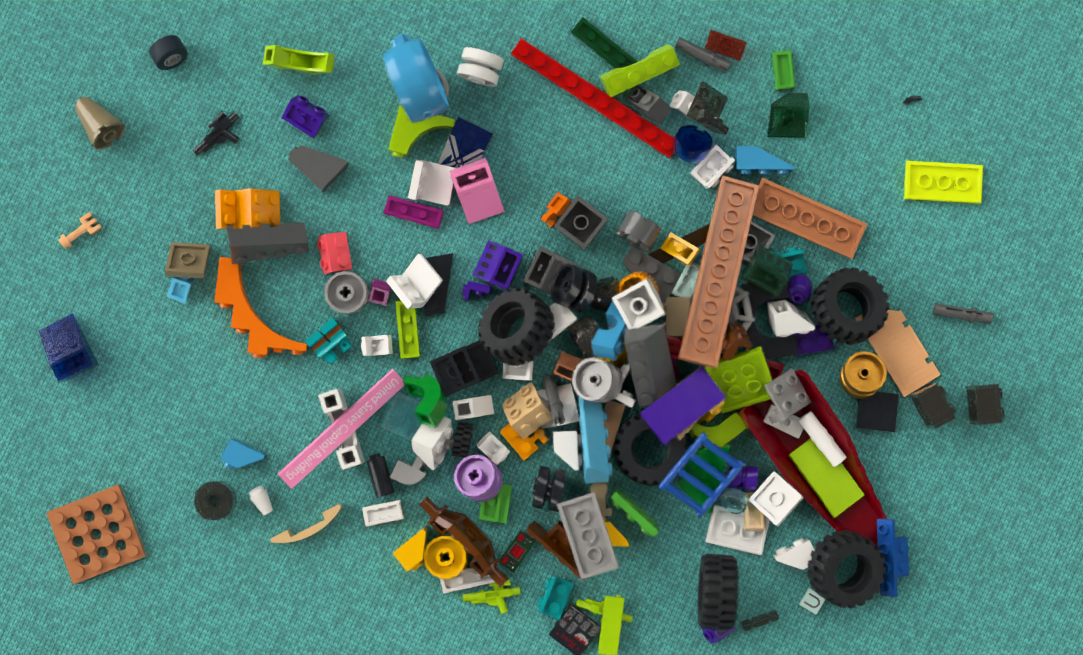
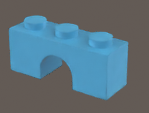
(610, 342)

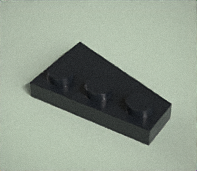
(437, 302)

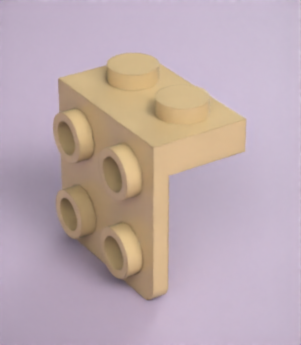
(526, 411)

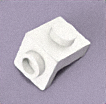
(682, 101)
(377, 345)
(493, 448)

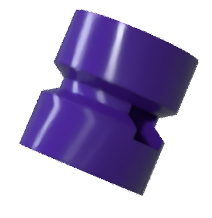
(746, 478)

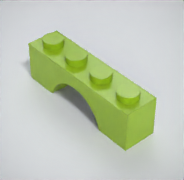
(632, 75)

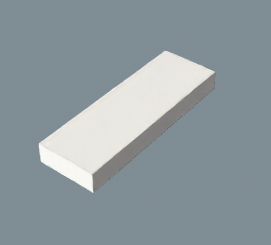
(467, 579)

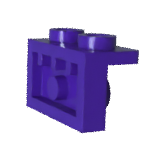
(305, 115)
(813, 341)

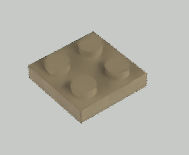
(187, 260)

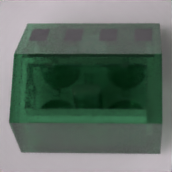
(767, 271)

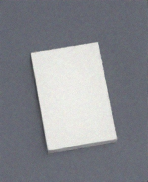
(728, 531)

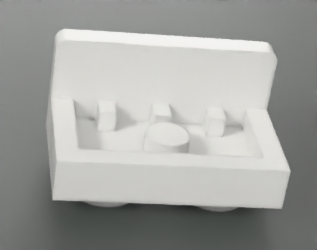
(712, 167)

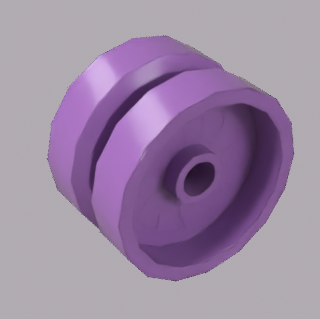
(478, 478)

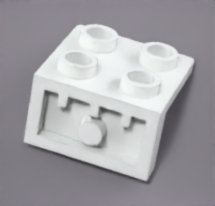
(431, 182)
(416, 283)
(625, 397)

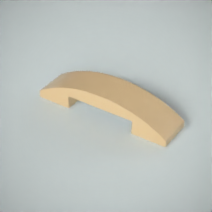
(287, 535)

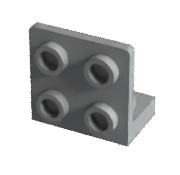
(787, 395)

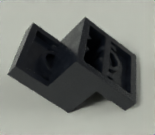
(463, 368)

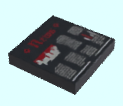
(575, 630)

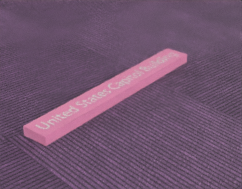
(341, 429)

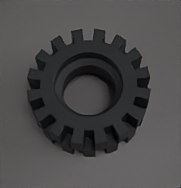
(462, 439)

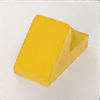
(680, 249)

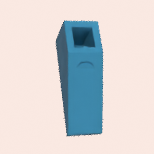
(754, 159)

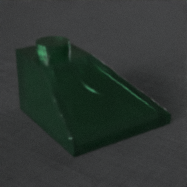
(789, 116)

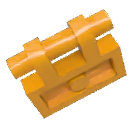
(526, 446)

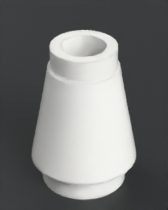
(260, 498)

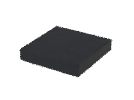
(878, 412)

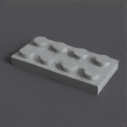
(588, 535)

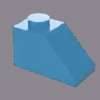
(239, 454)

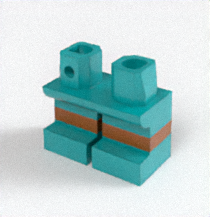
(323, 347)

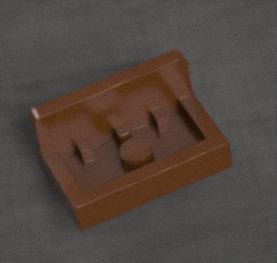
(734, 337)

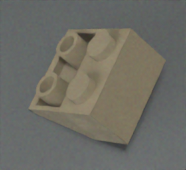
(676, 315)

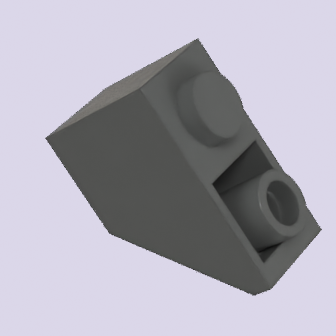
(648, 103)

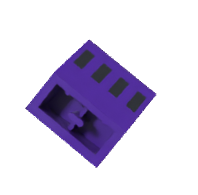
(498, 265)

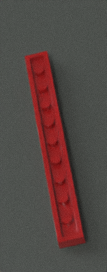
(594, 97)

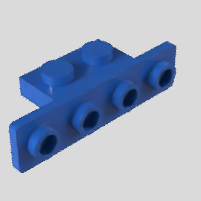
(895, 555)

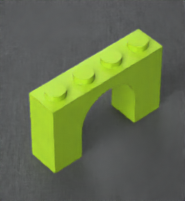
(723, 431)

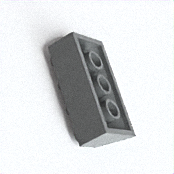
(650, 362)

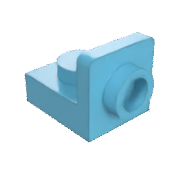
(180, 288)

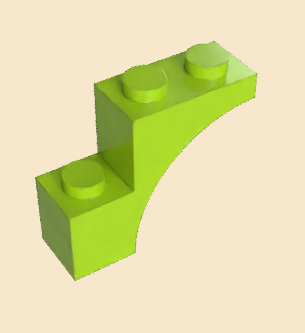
(298, 60)

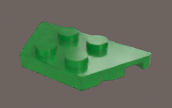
(703, 475)

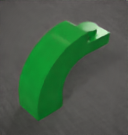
(434, 403)

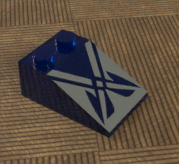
(465, 144)

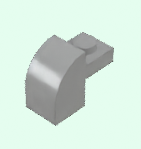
(407, 473)

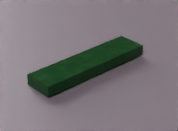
(602, 45)

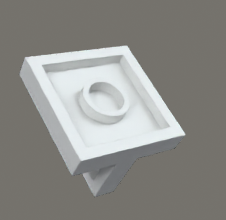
(776, 498)

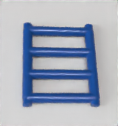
(690, 455)

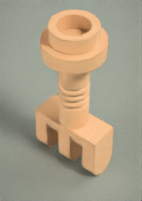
(87, 226)

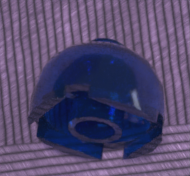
(692, 144)

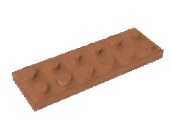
(808, 218)

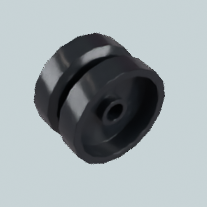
(574, 287)
(548, 488)

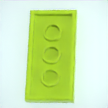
(831, 484)

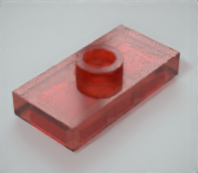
(725, 45)

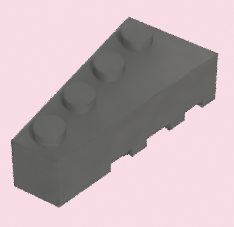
(266, 242)

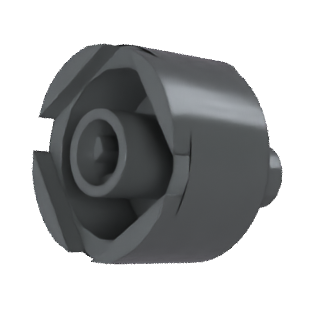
(638, 231)

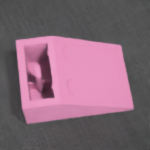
(477, 191)

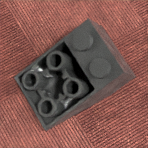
(544, 269)

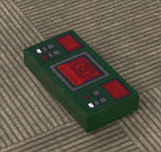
(517, 551)

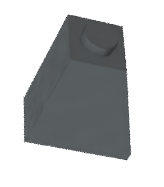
(318, 166)

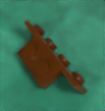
(556, 543)

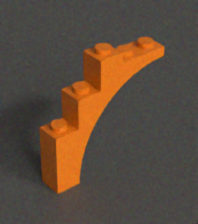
(261, 337)

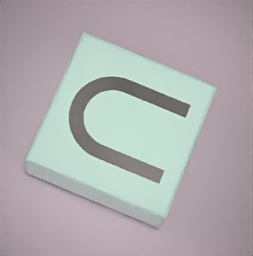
(812, 601)

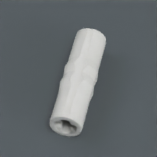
(822, 438)

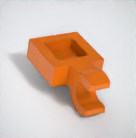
(556, 207)

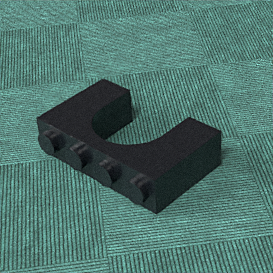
(770, 346)

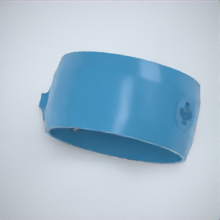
(415, 79)

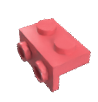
(334, 252)

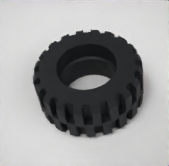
(867, 292)
(501, 316)
(630, 466)
(863, 582)
(717, 591)

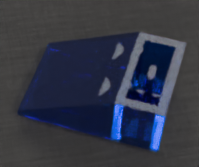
(67, 348)

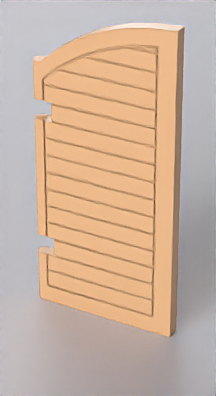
(902, 354)

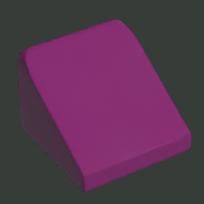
(379, 292)

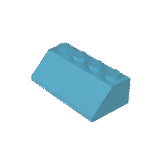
(593, 441)

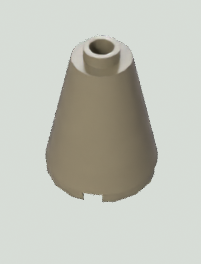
(98, 123)

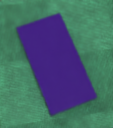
(682, 405)

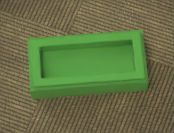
(783, 70)

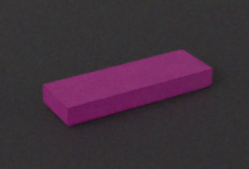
(413, 212)

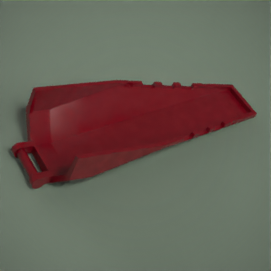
(861, 515)

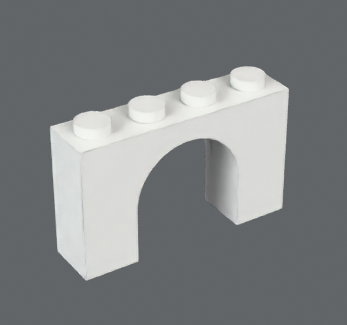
(349, 450)

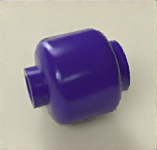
(800, 288)

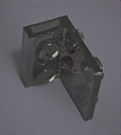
(707, 108)

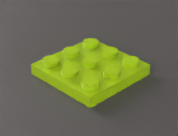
(742, 379)

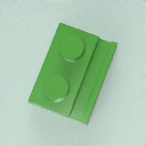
(497, 508)

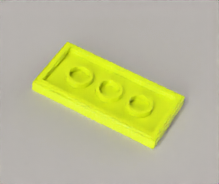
(943, 182)

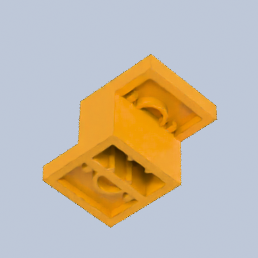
(247, 208)

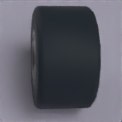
(168, 52)

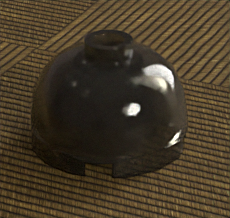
(606, 290)

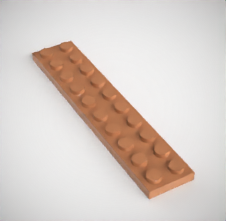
(718, 272)

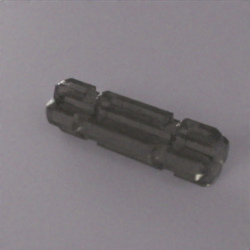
(760, 620)

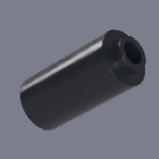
(380, 475)

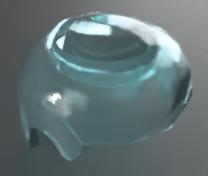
(733, 500)

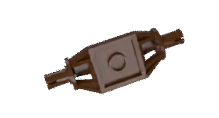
(469, 535)

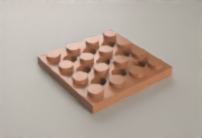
(77, 510)

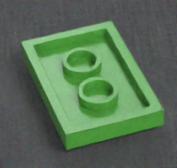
(634, 512)

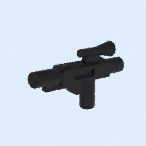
(219, 134)

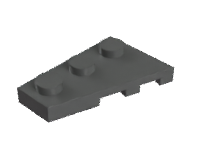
(663, 275)

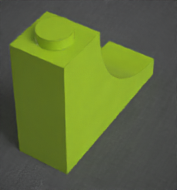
(407, 133)

